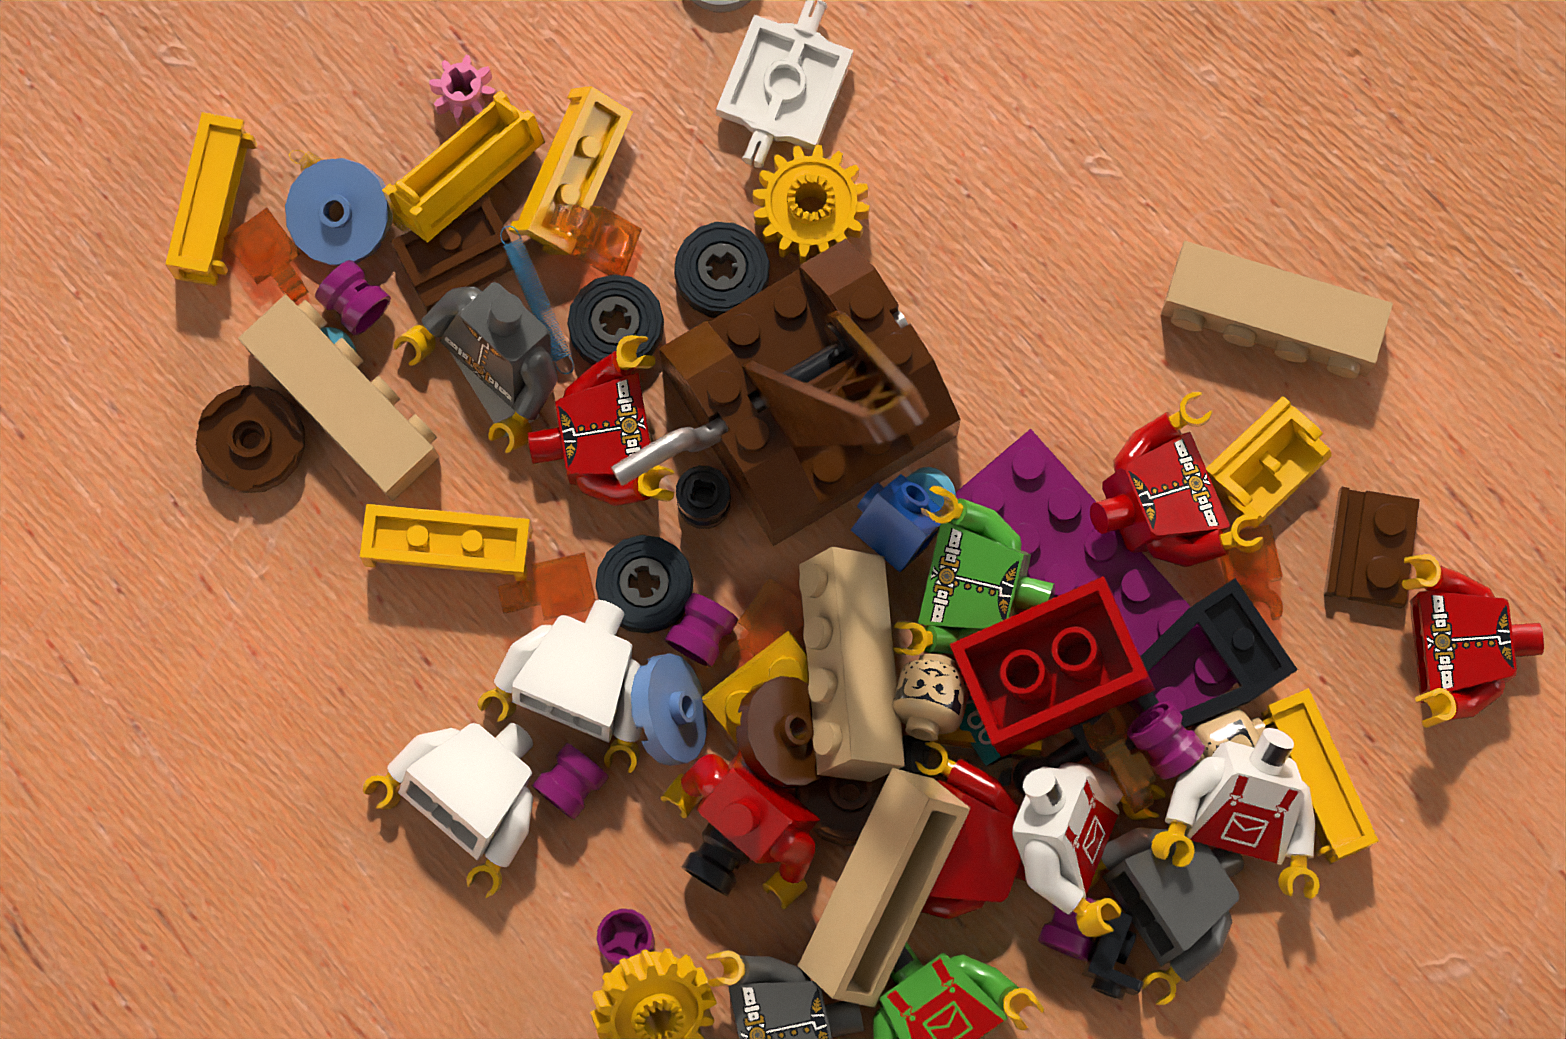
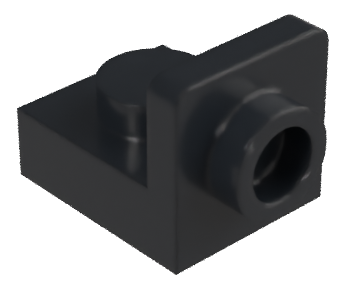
(1110, 949)

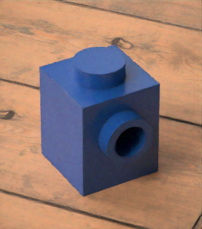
(894, 521)

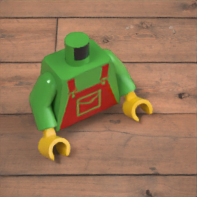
(948, 999)

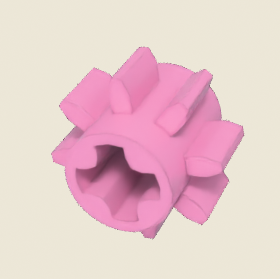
(469, 78)

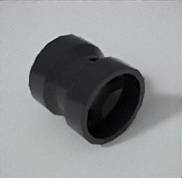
(706, 506)
(715, 861)

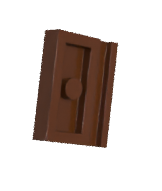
(459, 256)
(1370, 546)

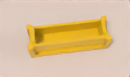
(573, 166)
(464, 167)
(208, 199)
(445, 540)
(1336, 805)

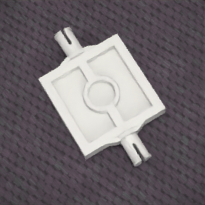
(784, 82)

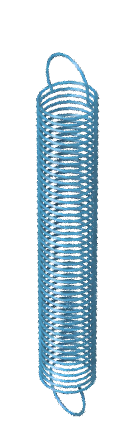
(518, 269)

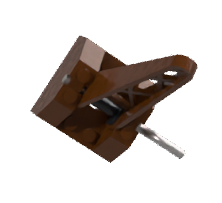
(806, 393)

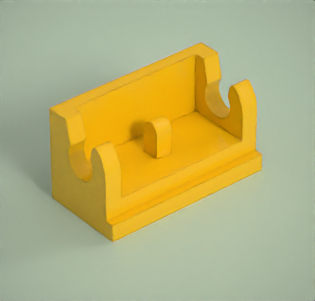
(1268, 461)

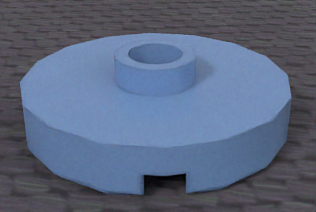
(364, 217)
(670, 708)

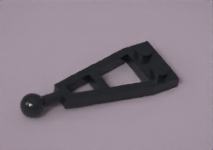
(1239, 640)

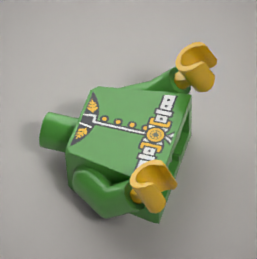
(973, 577)

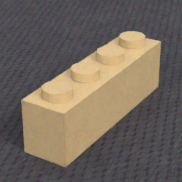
(1276, 310)
(339, 397)
(850, 665)
(883, 887)

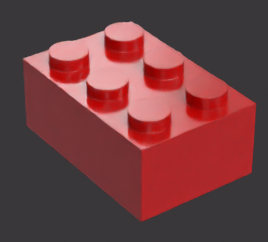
(1052, 667)

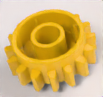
(810, 177)
(653, 999)

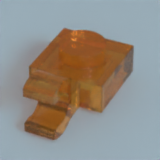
(602, 236)
(266, 252)
(558, 585)
(1128, 771)

